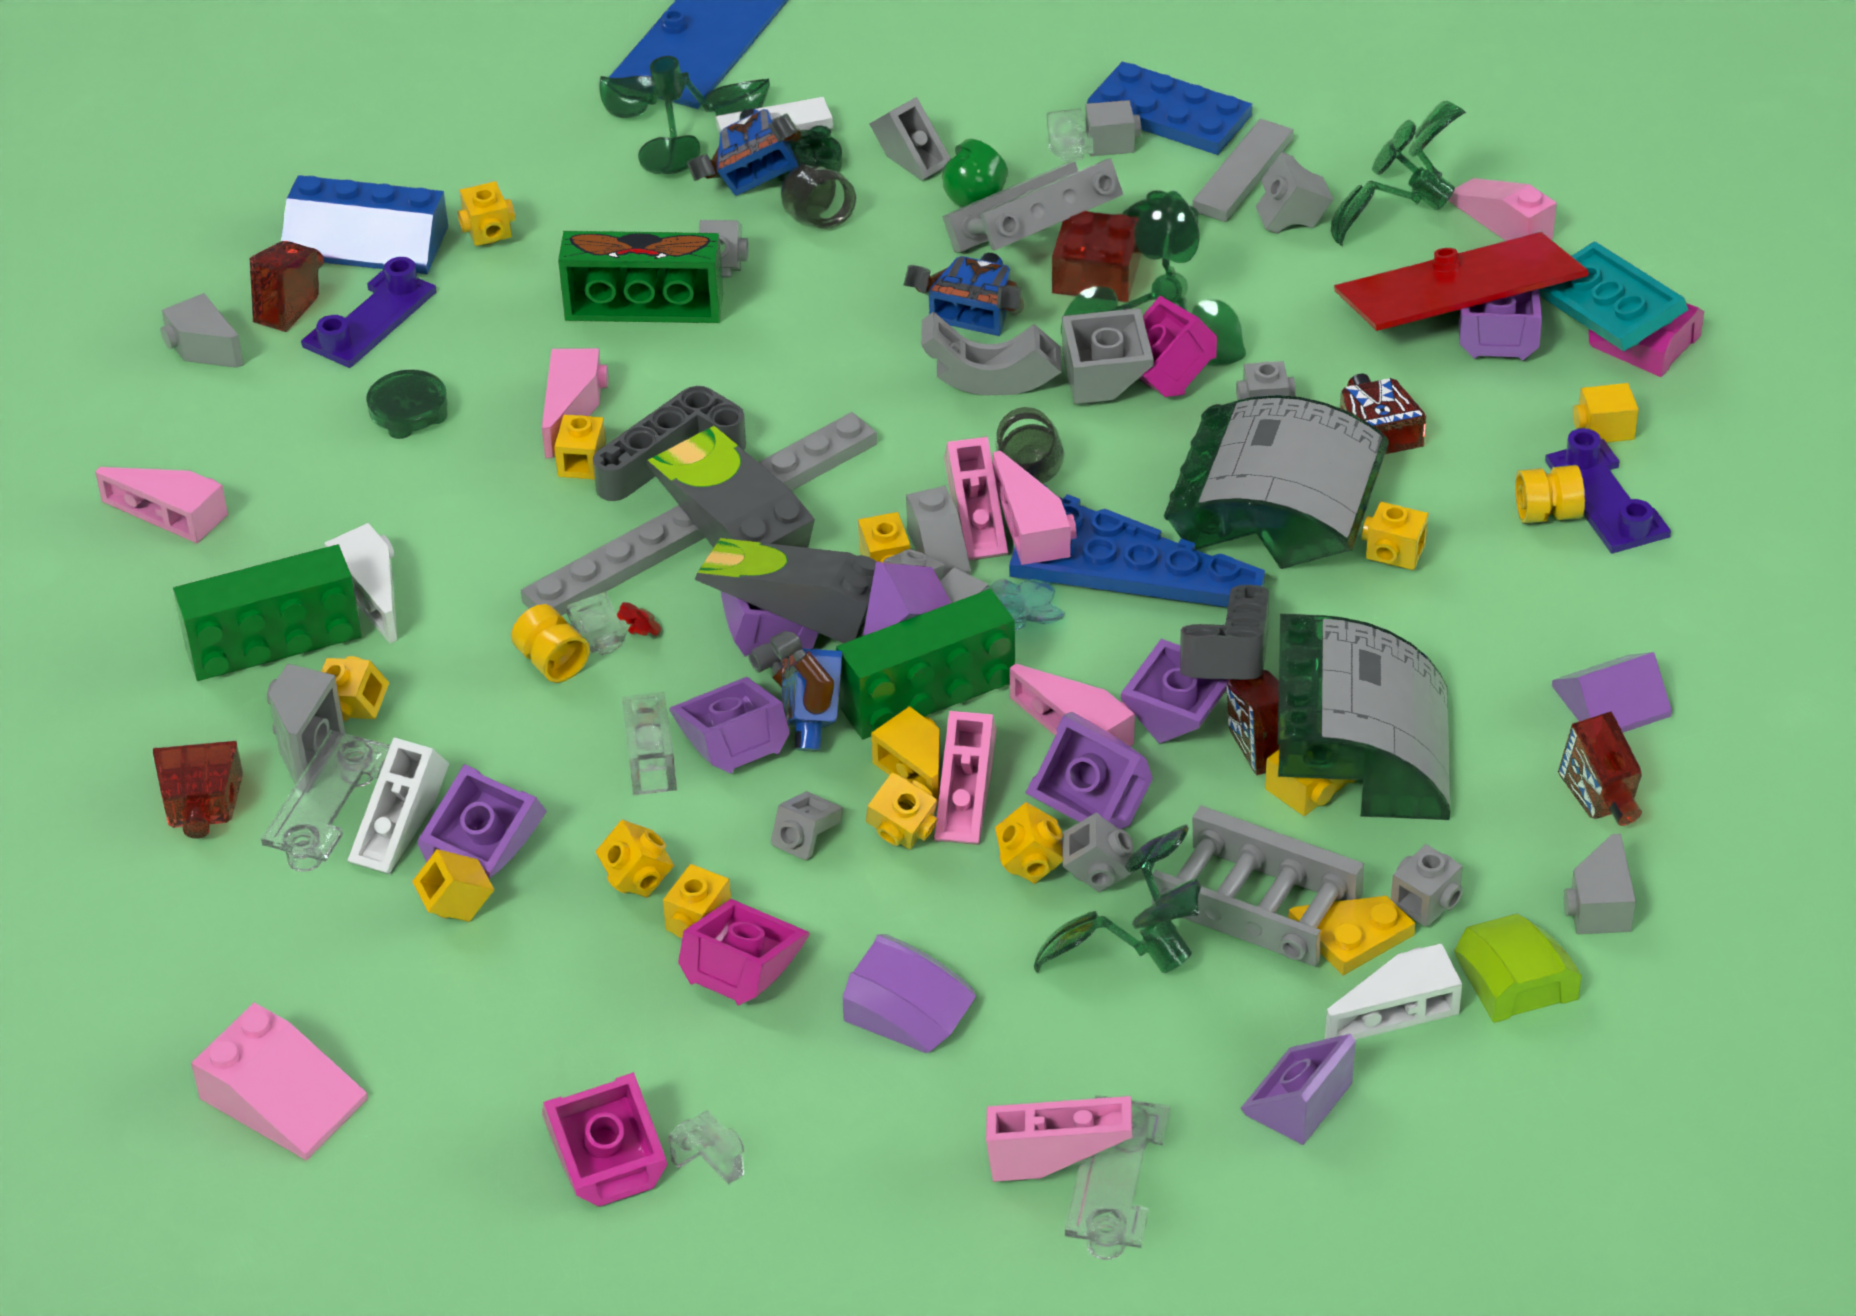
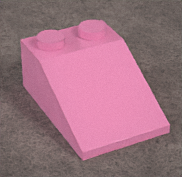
(276, 1082)

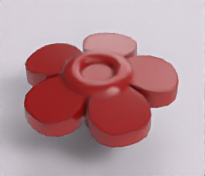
(640, 620)

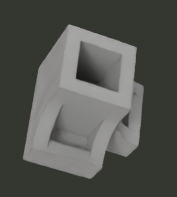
(1292, 195)

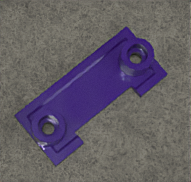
(394, 299)
(1608, 508)

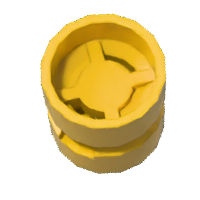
(1548, 494)
(550, 643)

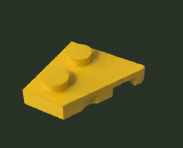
(1359, 930)

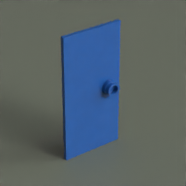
(704, 38)

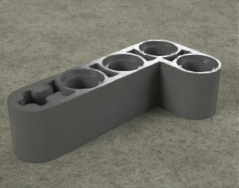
(622, 463)
(1233, 648)

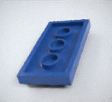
(1175, 107)

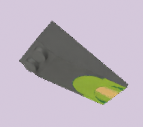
(731, 492)
(802, 584)

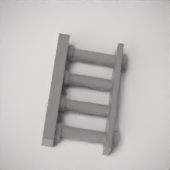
(1032, 205)
(1273, 854)

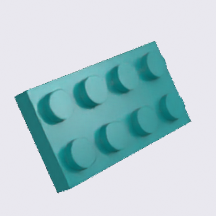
(1615, 298)

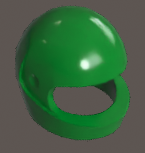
(973, 173)

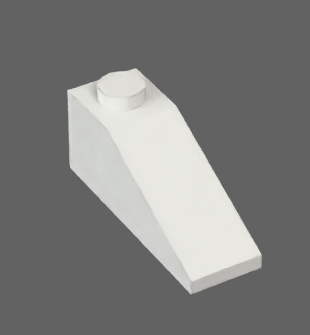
(372, 576)
(398, 804)
(1400, 994)

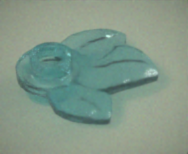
(1028, 601)

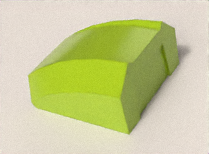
(1516, 967)

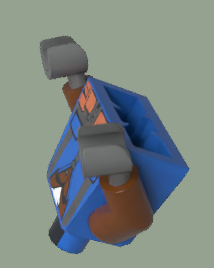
(750, 151)
(969, 292)
(807, 682)

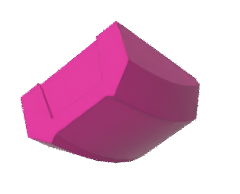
(1178, 346)
(1660, 348)
(738, 950)
(606, 1141)

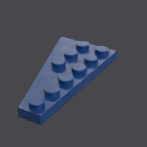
(1135, 559)

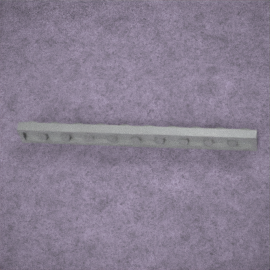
(674, 529)

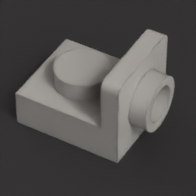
(800, 822)

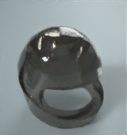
(813, 189)
(1031, 445)

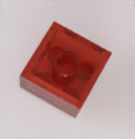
(1095, 252)

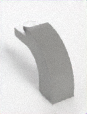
(991, 368)

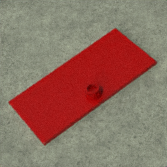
(1459, 280)

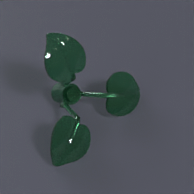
(631, 96)
(1425, 183)
(1171, 233)
(1158, 931)

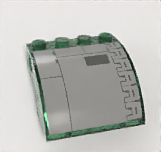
(1278, 471)
(1364, 710)

